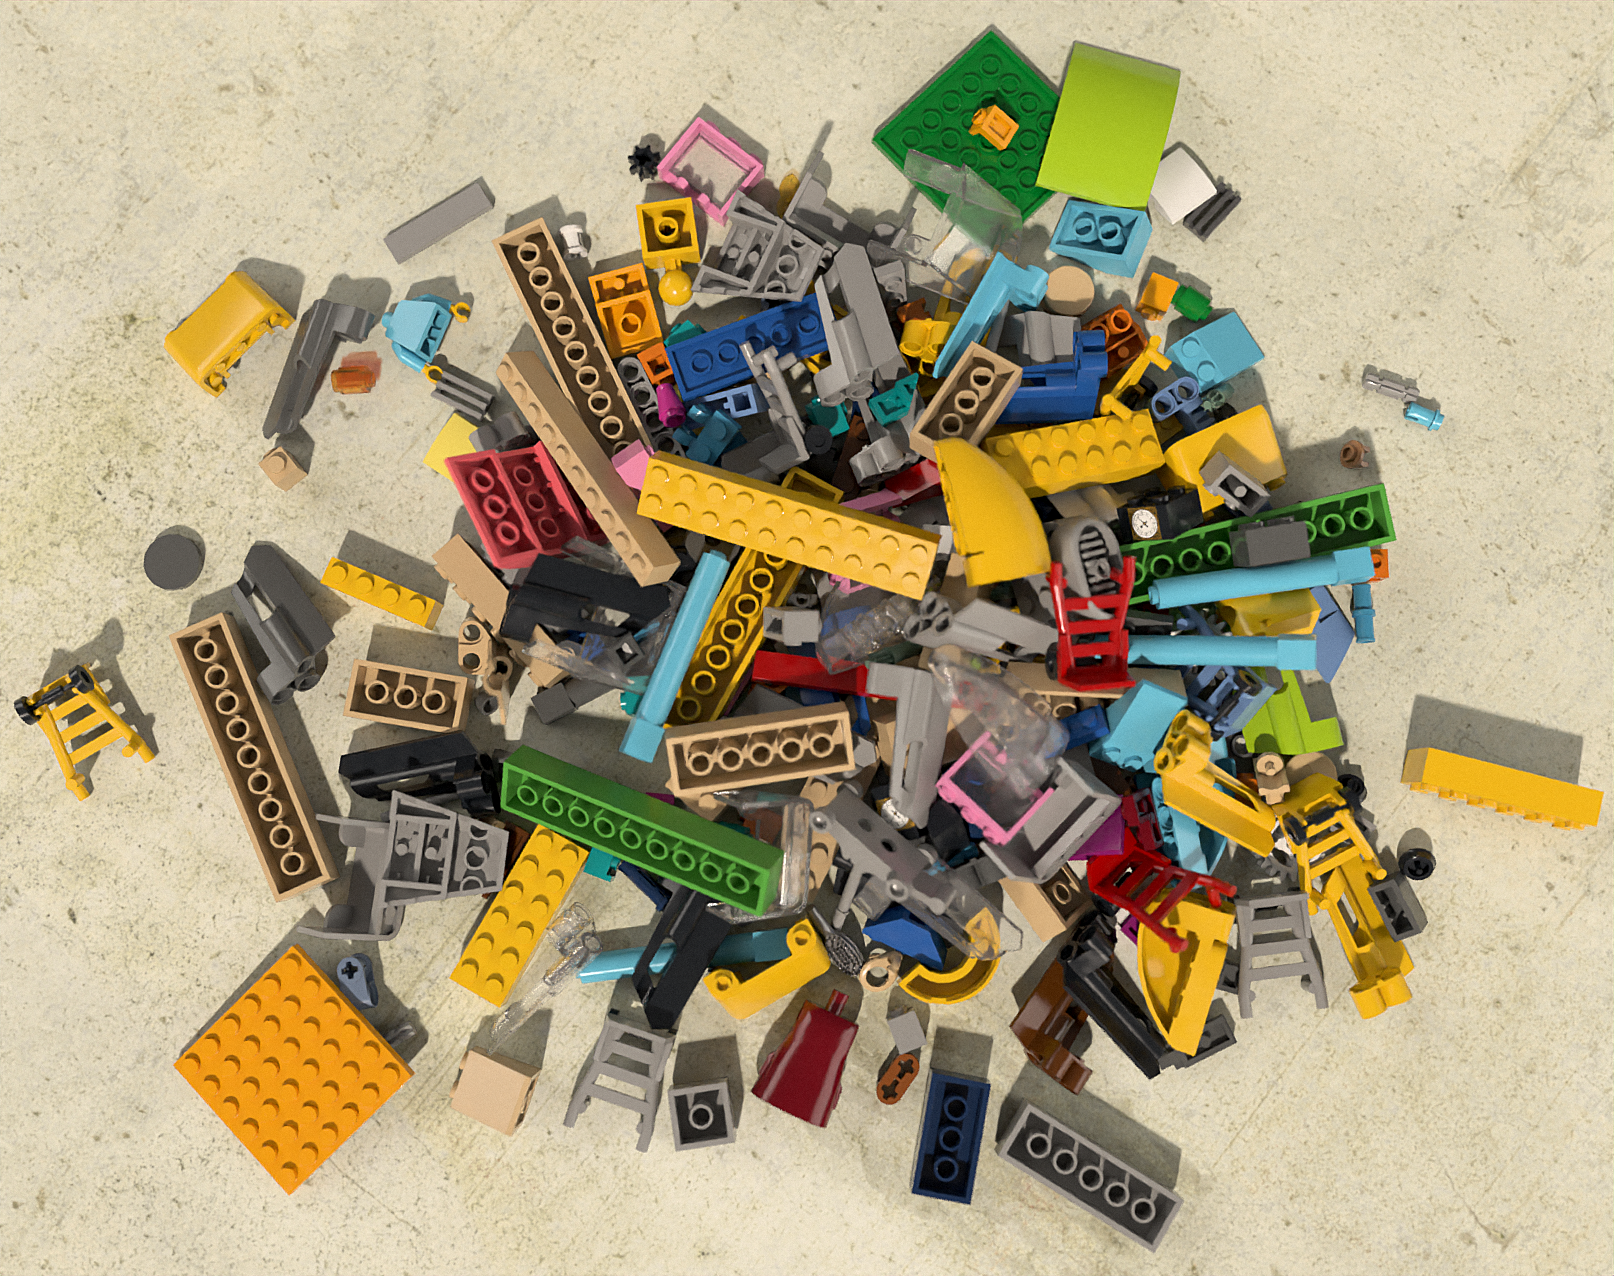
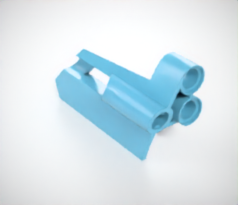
(1001, 282)

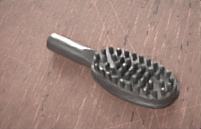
(837, 944)

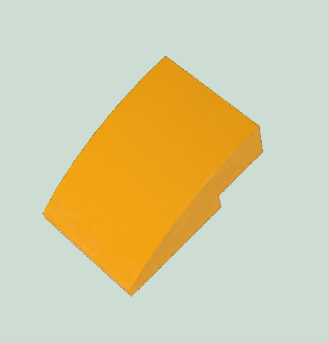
(626, 310)

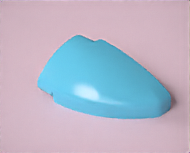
(1185, 839)

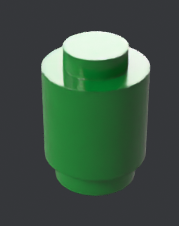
(1192, 303)

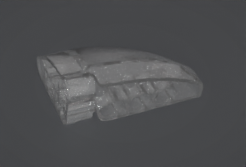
(863, 621)
(998, 718)

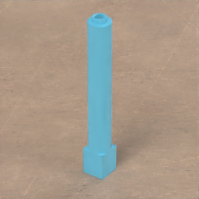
(1334, 569)
(1282, 651)
(647, 727)
(735, 949)

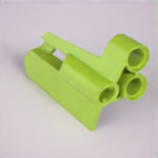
(1284, 722)

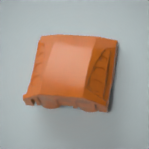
(1122, 337)

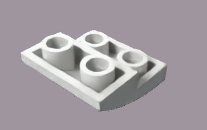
(1180, 186)

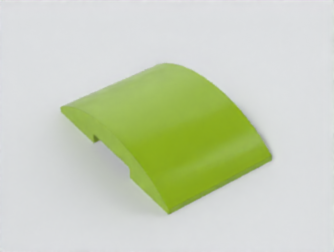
(1109, 128)

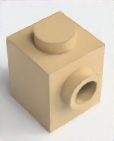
(282, 468)

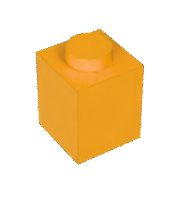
(1156, 297)

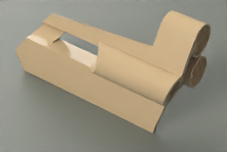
(489, 653)

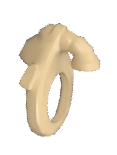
(889, 960)

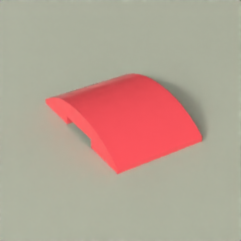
(522, 504)

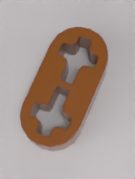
(903, 1082)

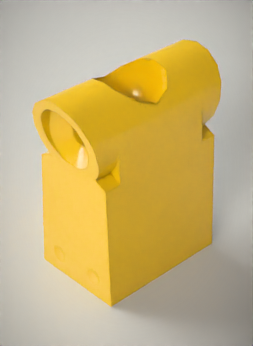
(1271, 613)

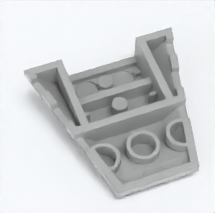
(760, 257)
(438, 854)

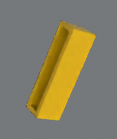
(382, 593)

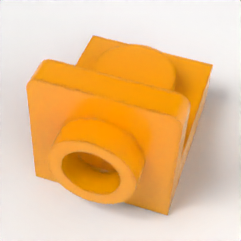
(994, 126)

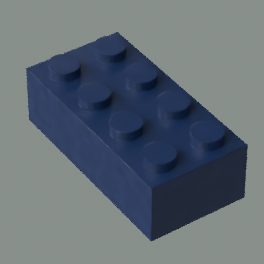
(950, 1136)

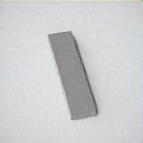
(438, 223)

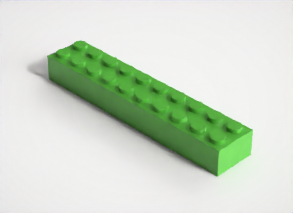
(1332, 523)
(642, 830)

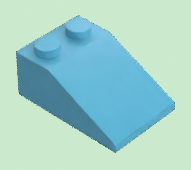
(1102, 237)
(1214, 353)
(1137, 725)

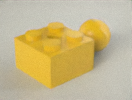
(670, 251)

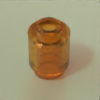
(353, 379)

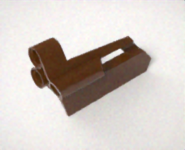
(1050, 1027)

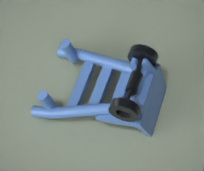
(1234, 711)

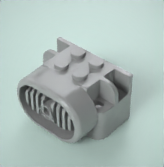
(1086, 554)

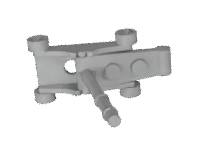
(878, 850)

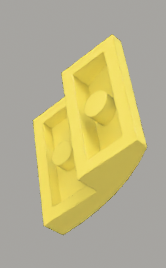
(451, 441)

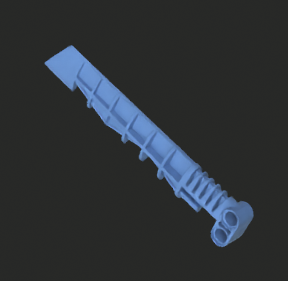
(1331, 627)

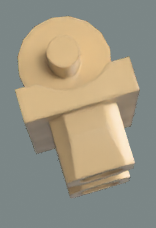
(1271, 777)

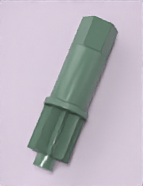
(1217, 397)
(895, 653)

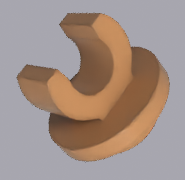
(1353, 454)

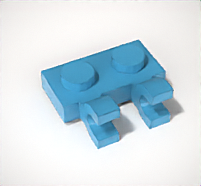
(712, 440)

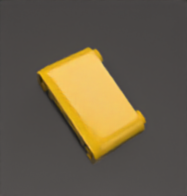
(224, 330)
(1243, 438)
(745, 998)

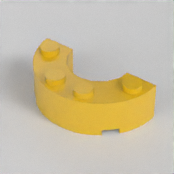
(949, 985)

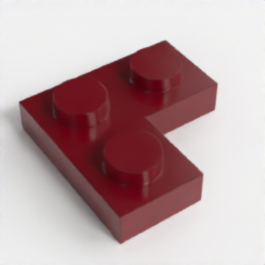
(1140, 810)

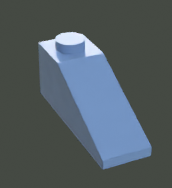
(734, 402)

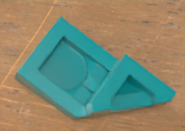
(895, 402)

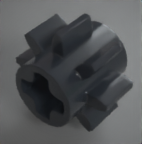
(640, 158)

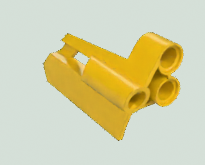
(928, 337)
(1189, 787)
(1371, 951)

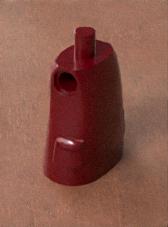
(809, 1063)

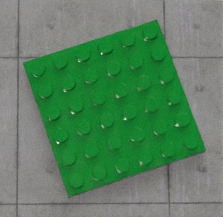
(943, 115)

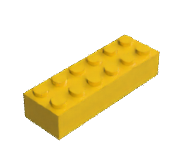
(1079, 453)
(1501, 788)
(521, 915)

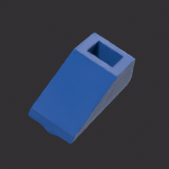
(908, 935)

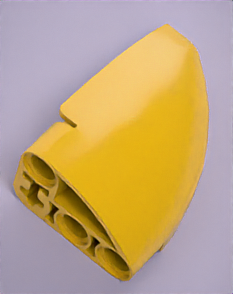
(989, 516)

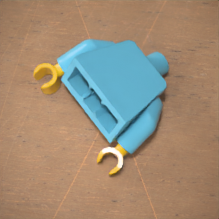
(419, 328)

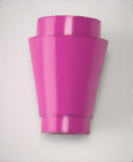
(670, 407)

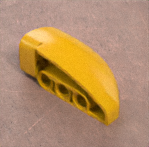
(1183, 983)

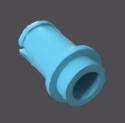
(1424, 416)

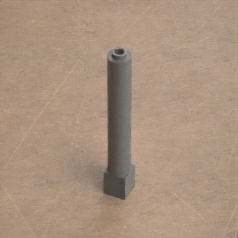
(567, 699)

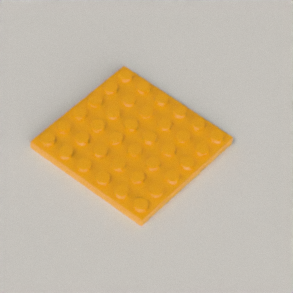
(293, 1069)

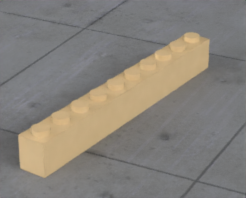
(587, 468)

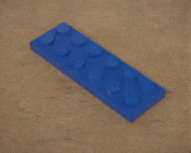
(716, 361)

